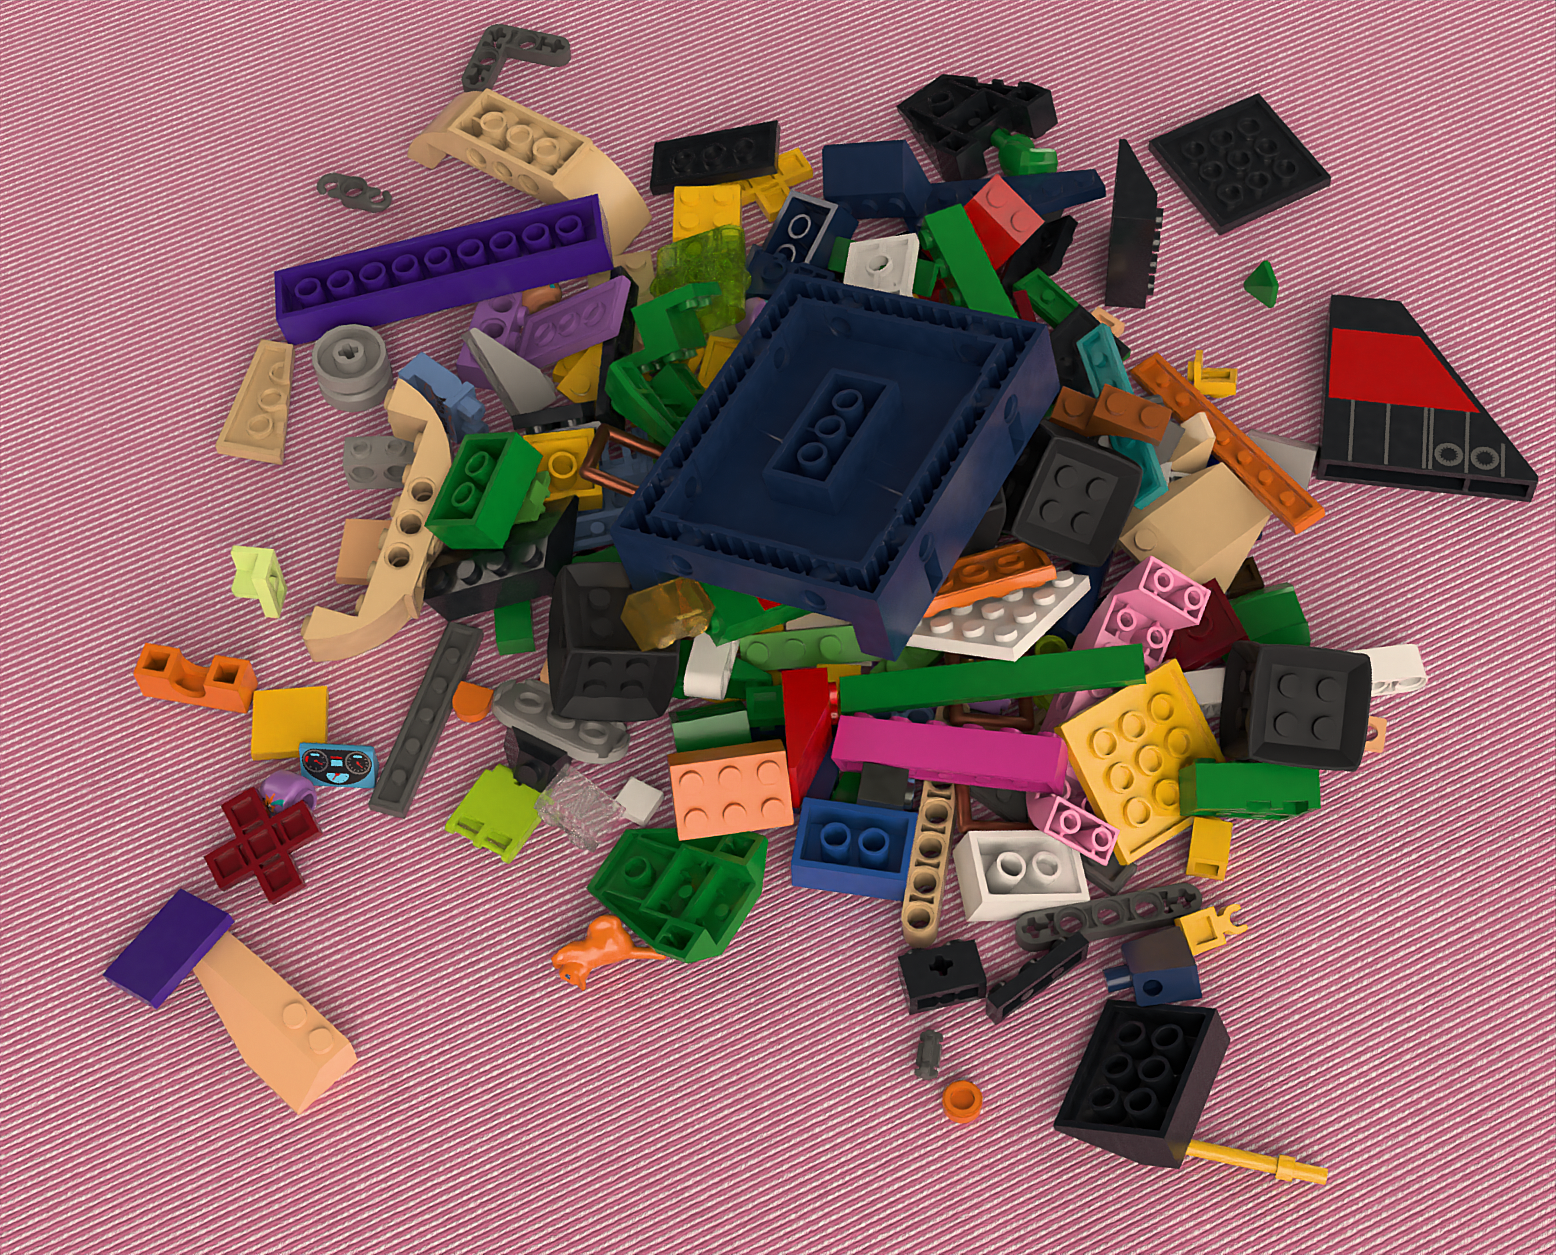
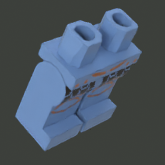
(450, 399)

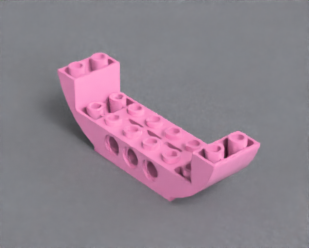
(1138, 610)

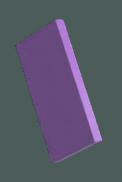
(574, 323)

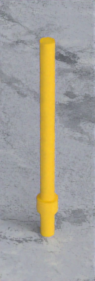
(1283, 1167)

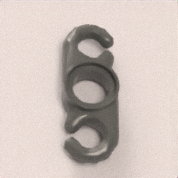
(361, 201)

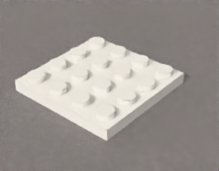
(1003, 625)

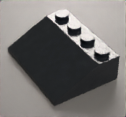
(1132, 234)
(524, 569)
(1145, 1080)

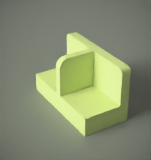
(259, 578)

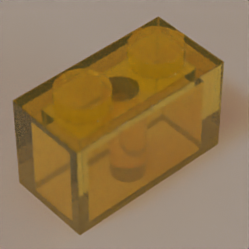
(667, 613)

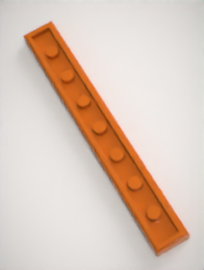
(1232, 446)

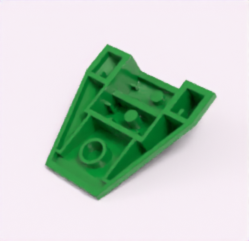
(654, 405)
(683, 893)

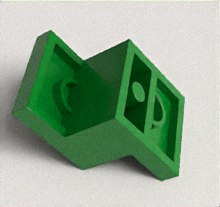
(671, 326)
(710, 726)

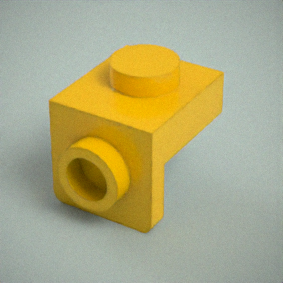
(1212, 381)

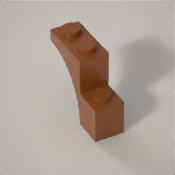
(1112, 413)

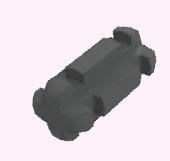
(929, 1055)

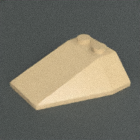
(1198, 526)

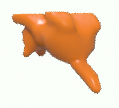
(604, 945)

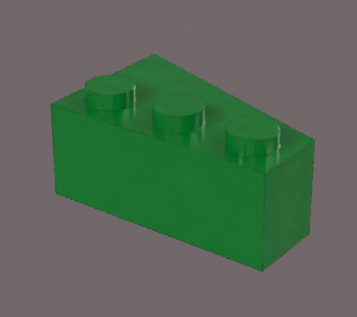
(1247, 790)

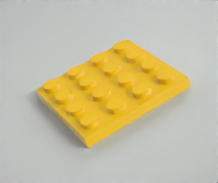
(1131, 757)

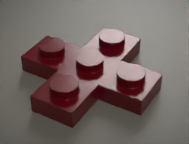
(263, 845)

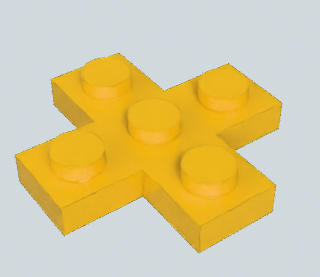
(773, 189)

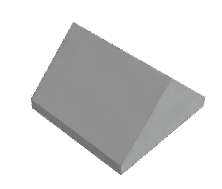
(1292, 455)

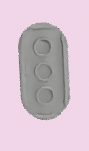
(531, 710)

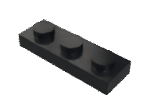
(1036, 977)

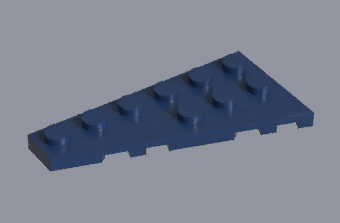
(1040, 191)

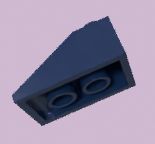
(808, 229)

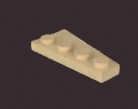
(261, 408)

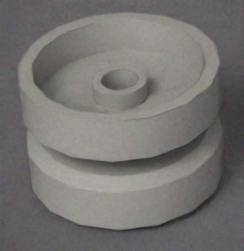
(352, 367)

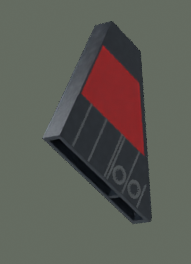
(1404, 414)

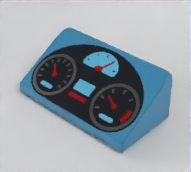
(339, 765)

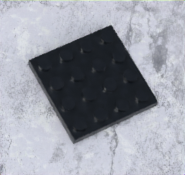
(1239, 163)

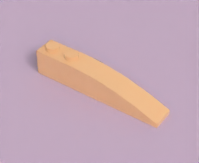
(273, 1024)

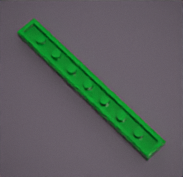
(993, 680)

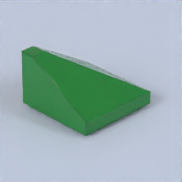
(1263, 284)

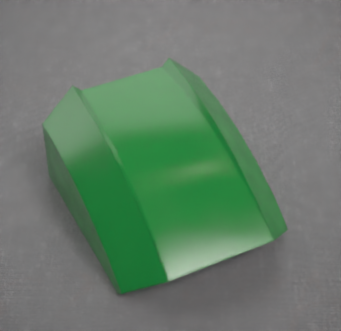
(1272, 616)

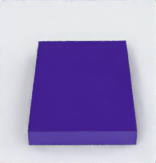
(168, 948)

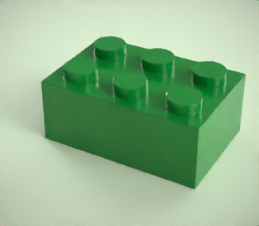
(483, 491)

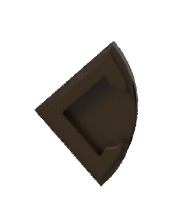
(1246, 580)

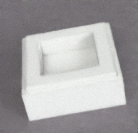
(640, 801)

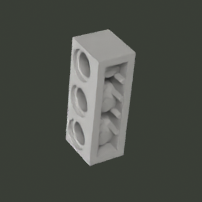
(377, 461)

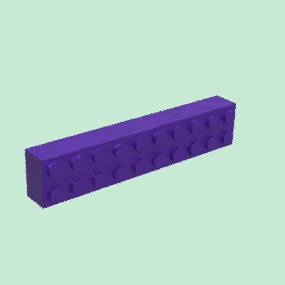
(444, 269)

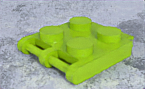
(497, 812)

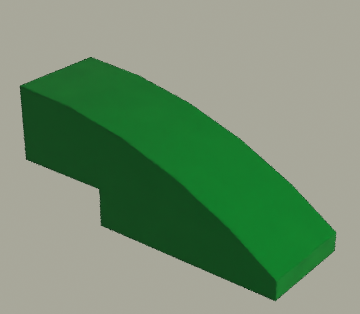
(515, 628)

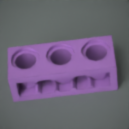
(502, 321)

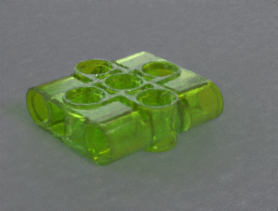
(708, 258)

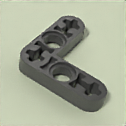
(548, 51)

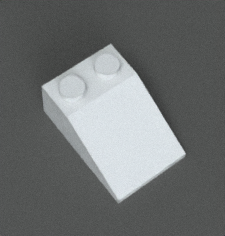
(1016, 874)

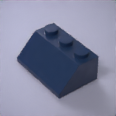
(874, 179)

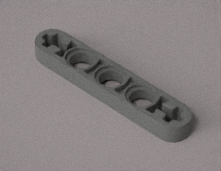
(1122, 904)

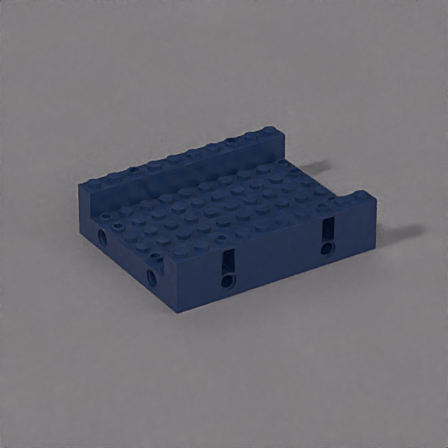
(843, 455)

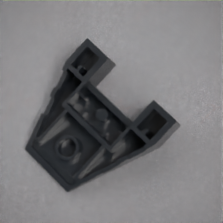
(958, 116)

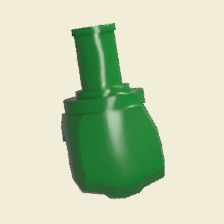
(1019, 155)

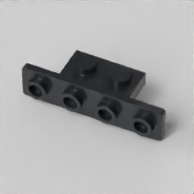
(1041, 250)

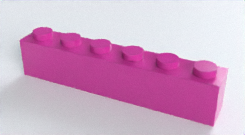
(953, 753)

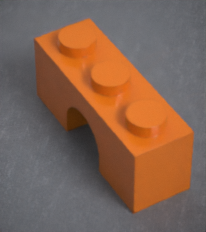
(168, 675)

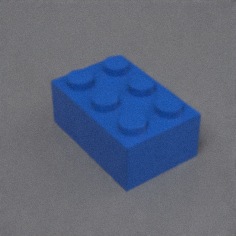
(853, 849)

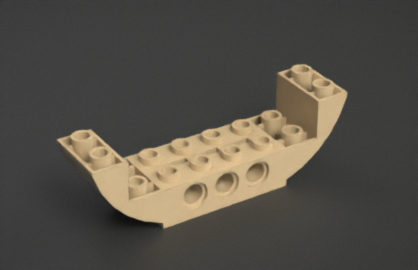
(532, 157)
(406, 547)

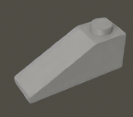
(514, 380)

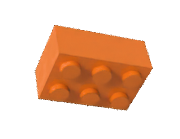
(730, 789)

